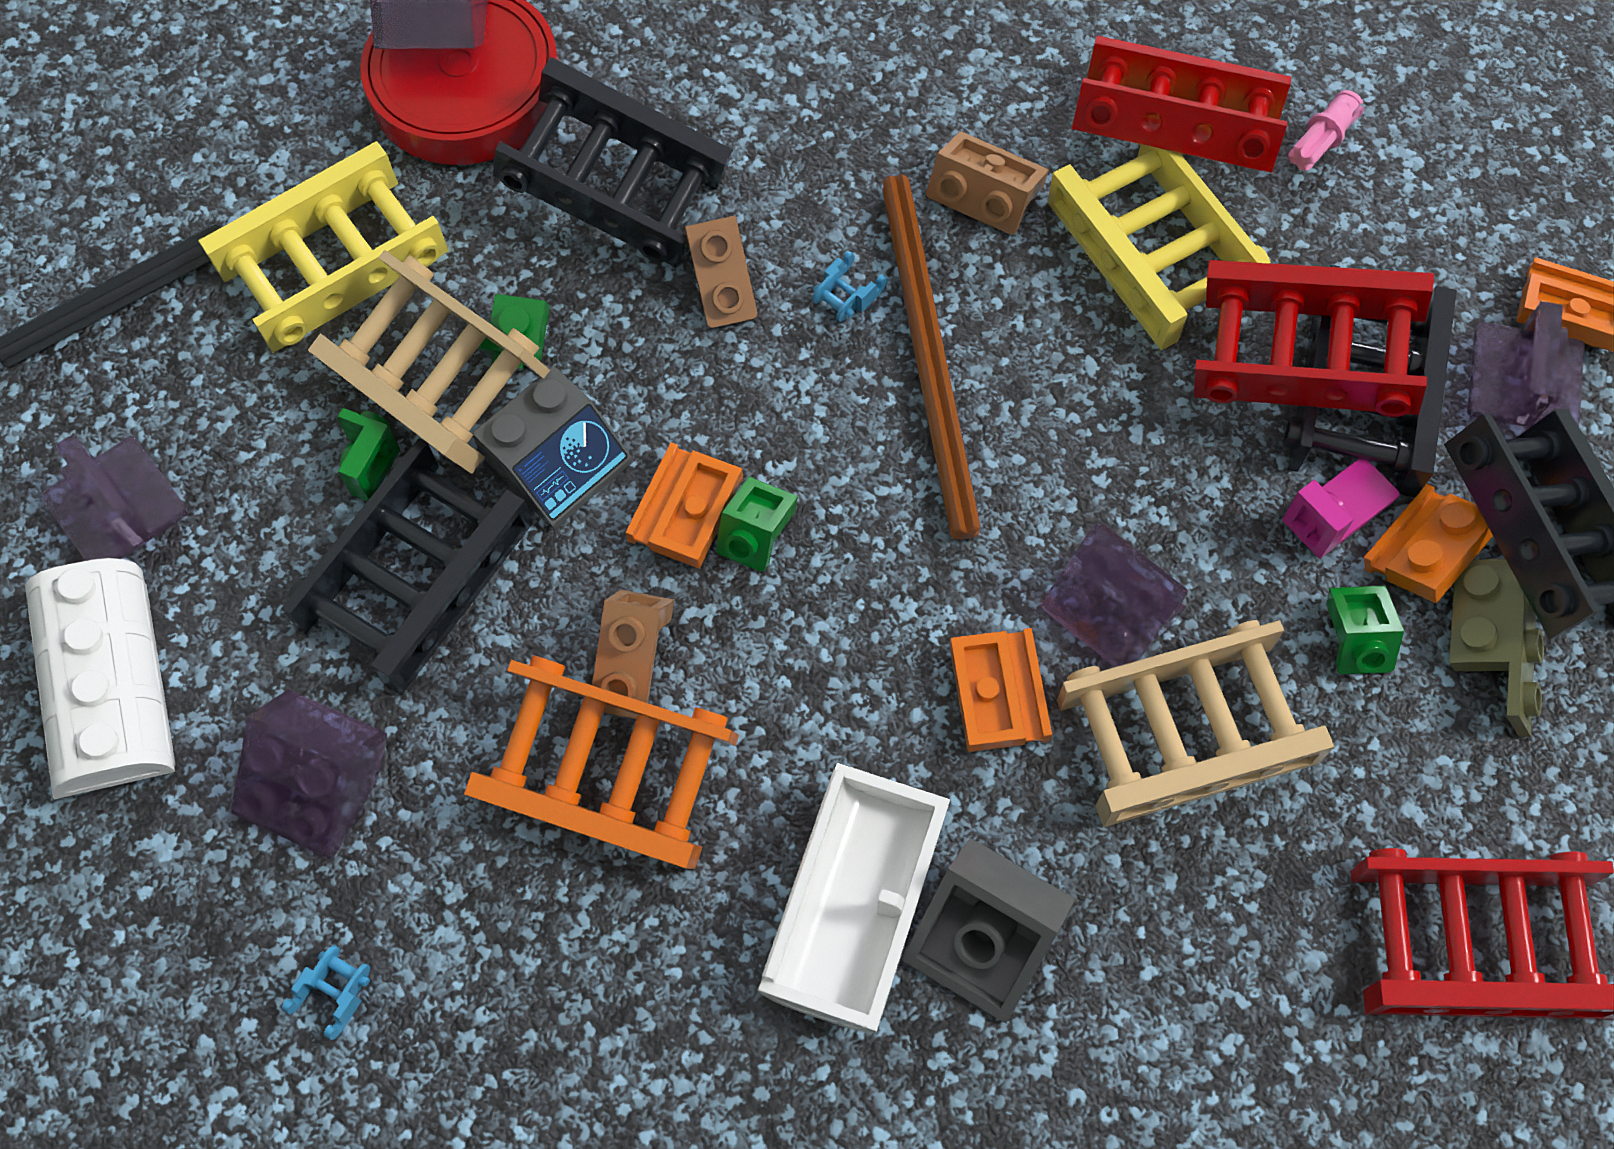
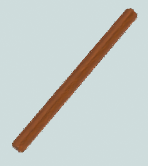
(931, 360)

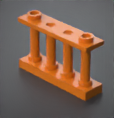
(615, 818)

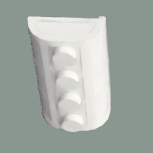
(98, 676)
(853, 899)

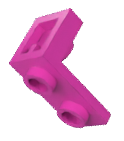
(1338, 509)

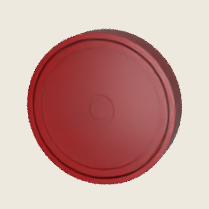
(463, 101)

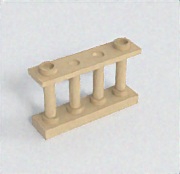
(418, 407)
(1181, 777)

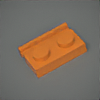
(1584, 297)
(684, 505)
(1429, 544)
(1000, 690)

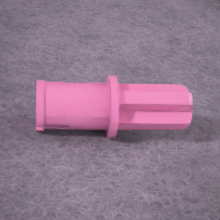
(1326, 129)

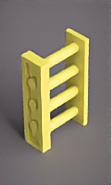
(304, 210)
(1133, 272)

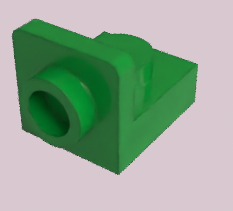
(522, 314)
(370, 453)
(754, 522)
(1366, 629)

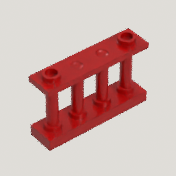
(1183, 104)
(1315, 291)
(1463, 989)

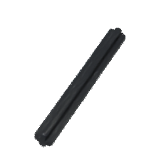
(104, 299)

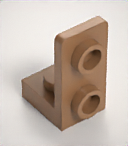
(721, 271)
(629, 645)

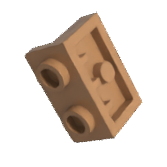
(985, 182)

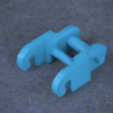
(859, 298)
(314, 979)

